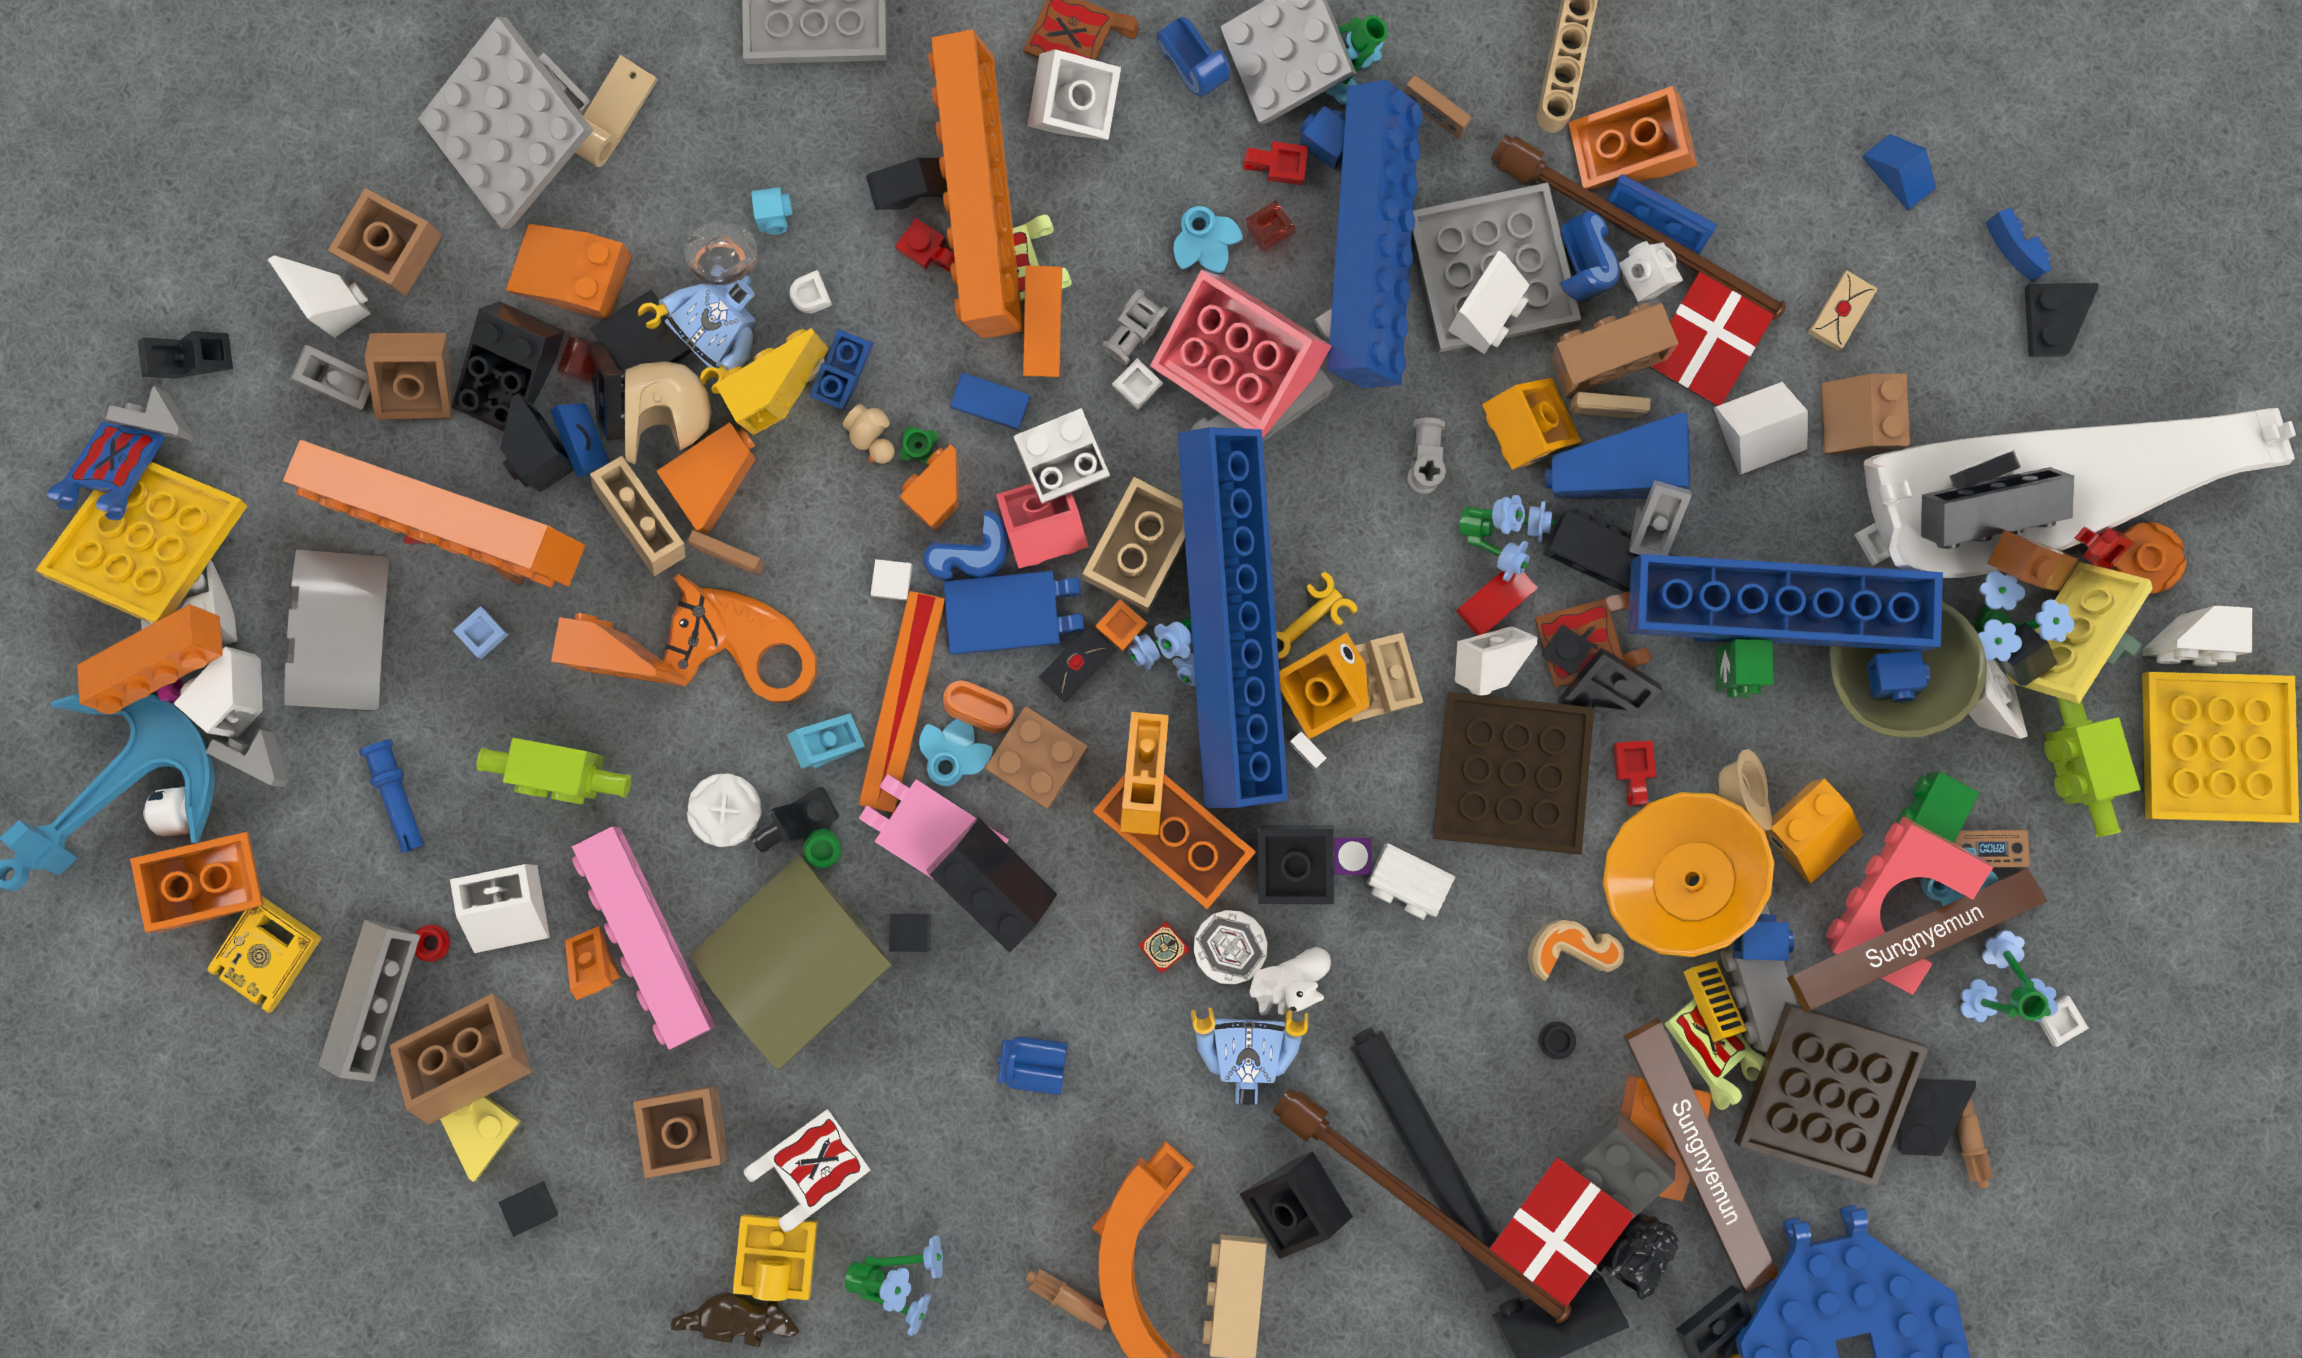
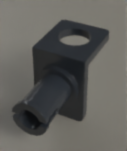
(792, 821)

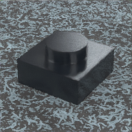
(1566, 650)

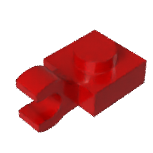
(1284, 162)
(925, 246)
(2104, 547)
(1635, 763)

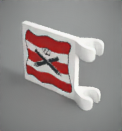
(813, 1165)

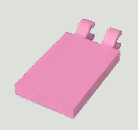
(920, 824)

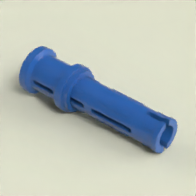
(388, 779)

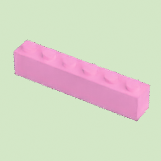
(643, 937)

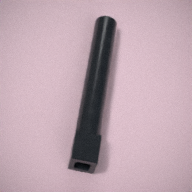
(1424, 1144)

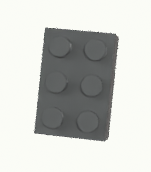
(1624, 1163)

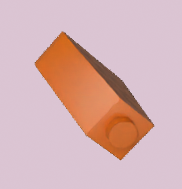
(709, 475)

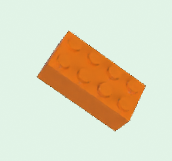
(1190, 842)

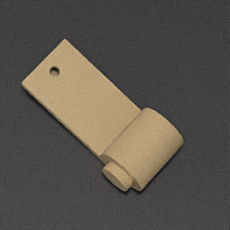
(614, 109)

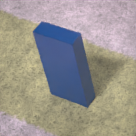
(990, 401)

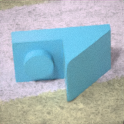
(825, 741)

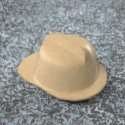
(1746, 785)

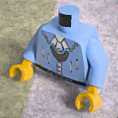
(710, 324)
(1248, 1050)

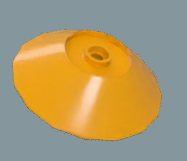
(1666, 847)

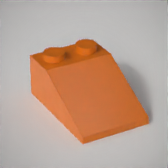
(1634, 139)
(570, 270)
(599, 649)
(196, 883)
(1643, 1112)

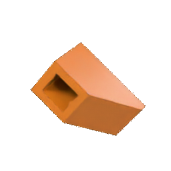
(936, 491)

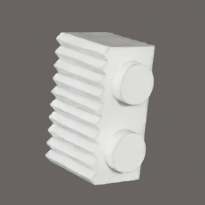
(1409, 881)

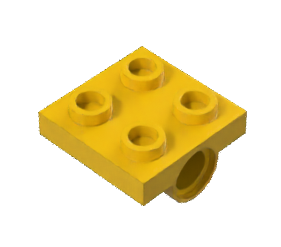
(773, 1261)

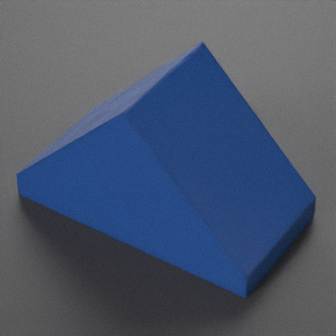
(1902, 168)

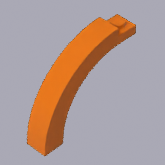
(1117, 1279)

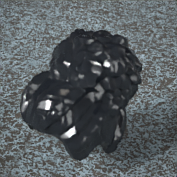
(1641, 1254)

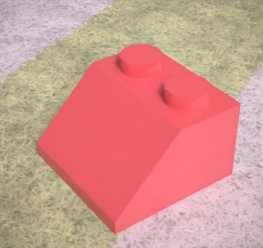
(1040, 529)

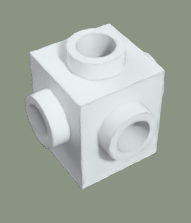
(1650, 270)

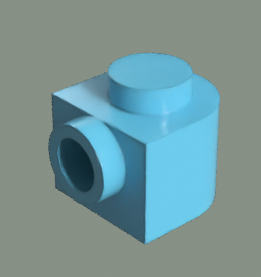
(771, 210)

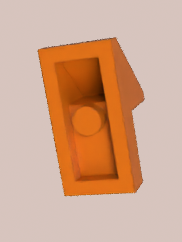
(589, 963)

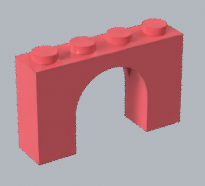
(1907, 854)

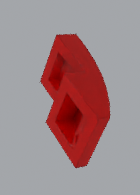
(1495, 601)

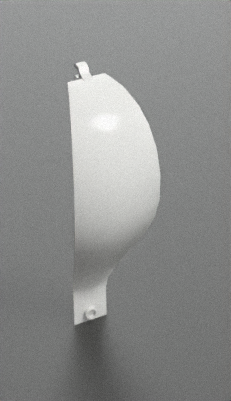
(2114, 469)

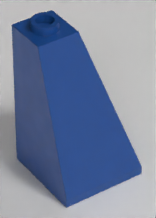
(1625, 462)

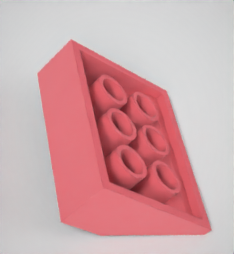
(1238, 353)

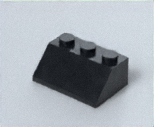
(992, 884)
(1533, 1333)

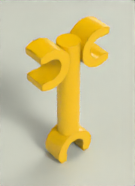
(1328, 601)

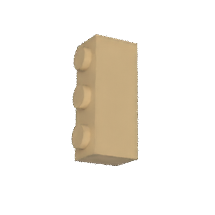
(637, 515)
(1235, 1296)

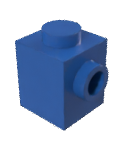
(1325, 136)
(1897, 676)
(1765, 940)

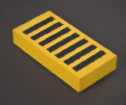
(1714, 1001)

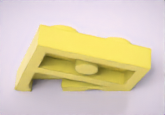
(479, 1133)

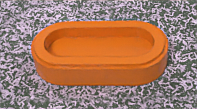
(978, 706)

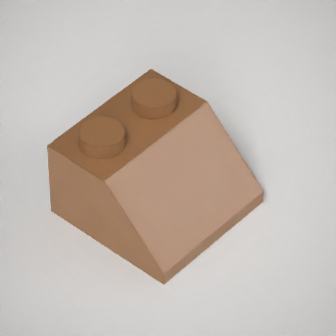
(409, 375)
(1865, 414)

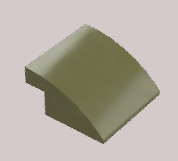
(790, 962)

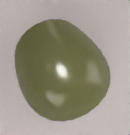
(1951, 694)

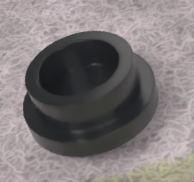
(1557, 1040)

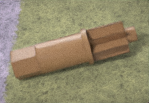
(1973, 1147)
(1067, 1298)

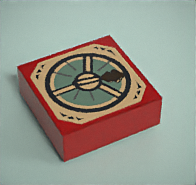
(1163, 947)

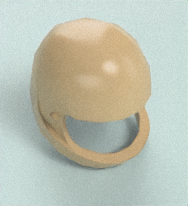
(664, 396)

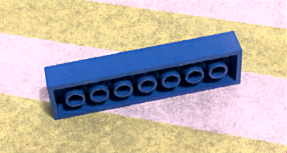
(1374, 235)
(1785, 602)

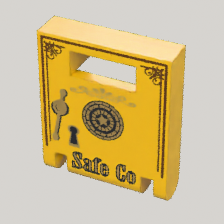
(258, 961)

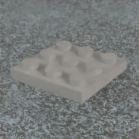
(1287, 54)

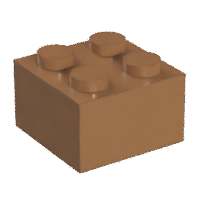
(385, 242)
(1036, 758)
(681, 1131)

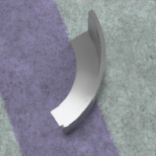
(336, 630)

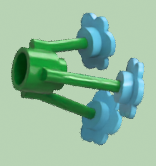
(1364, 46)

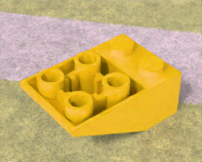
(772, 383)

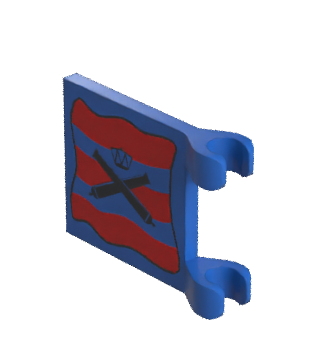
(109, 464)

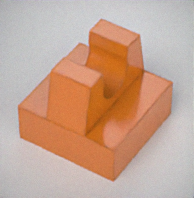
(1121, 625)

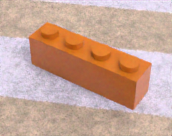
(149, 659)

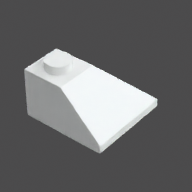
(323, 295)

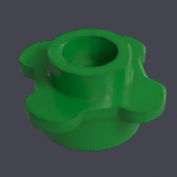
(914, 436)

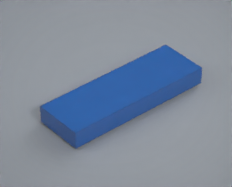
(1662, 213)

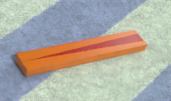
(902, 698)

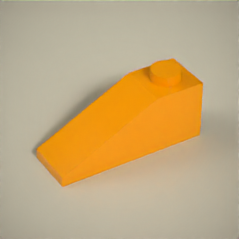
(1144, 773)

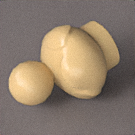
(865, 429)

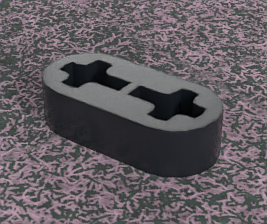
(1986, 470)

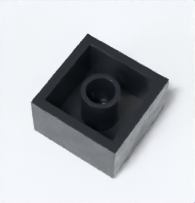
(1296, 864)

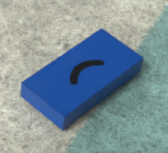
(580, 438)

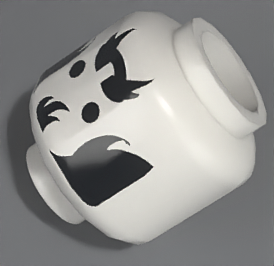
(166, 812)

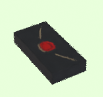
(1077, 663)

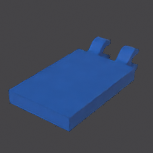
(1008, 612)

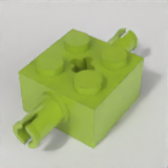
(2091, 764)
(547, 767)

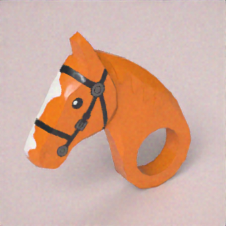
(722, 619)

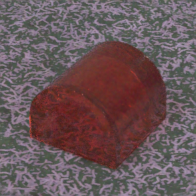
(1270, 226)
(576, 361)

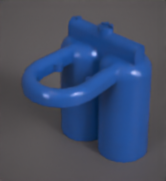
(1032, 1064)

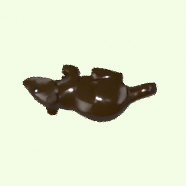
(732, 1315)

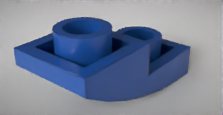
(2026, 256)
(841, 370)

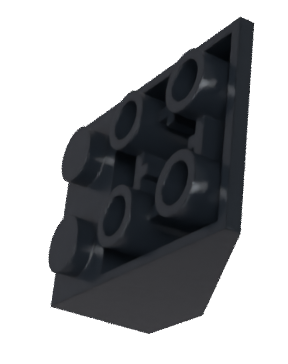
(505, 357)

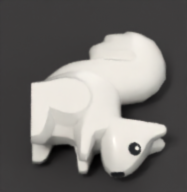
(1291, 982)

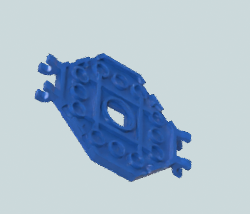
(1850, 1290)

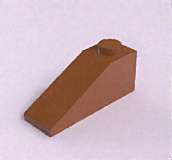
(2032, 561)

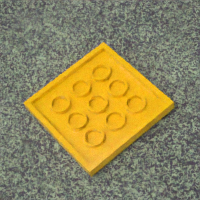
(149, 554)
(2220, 747)

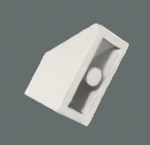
(1492, 659)

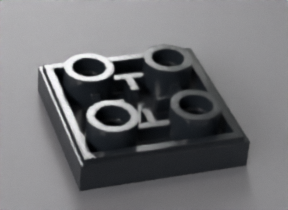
(632, 342)

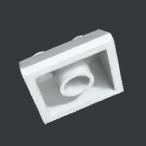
(1073, 95)
(1490, 305)

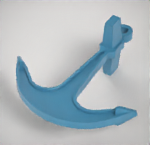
(157, 739)

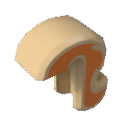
(1574, 939)

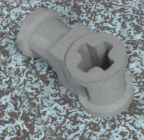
(1136, 324)
(1427, 455)

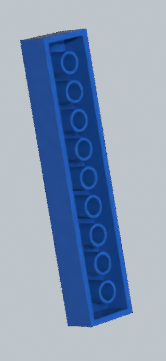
(1232, 617)

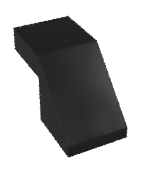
(905, 183)
(190, 356)

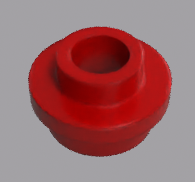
(442, 948)

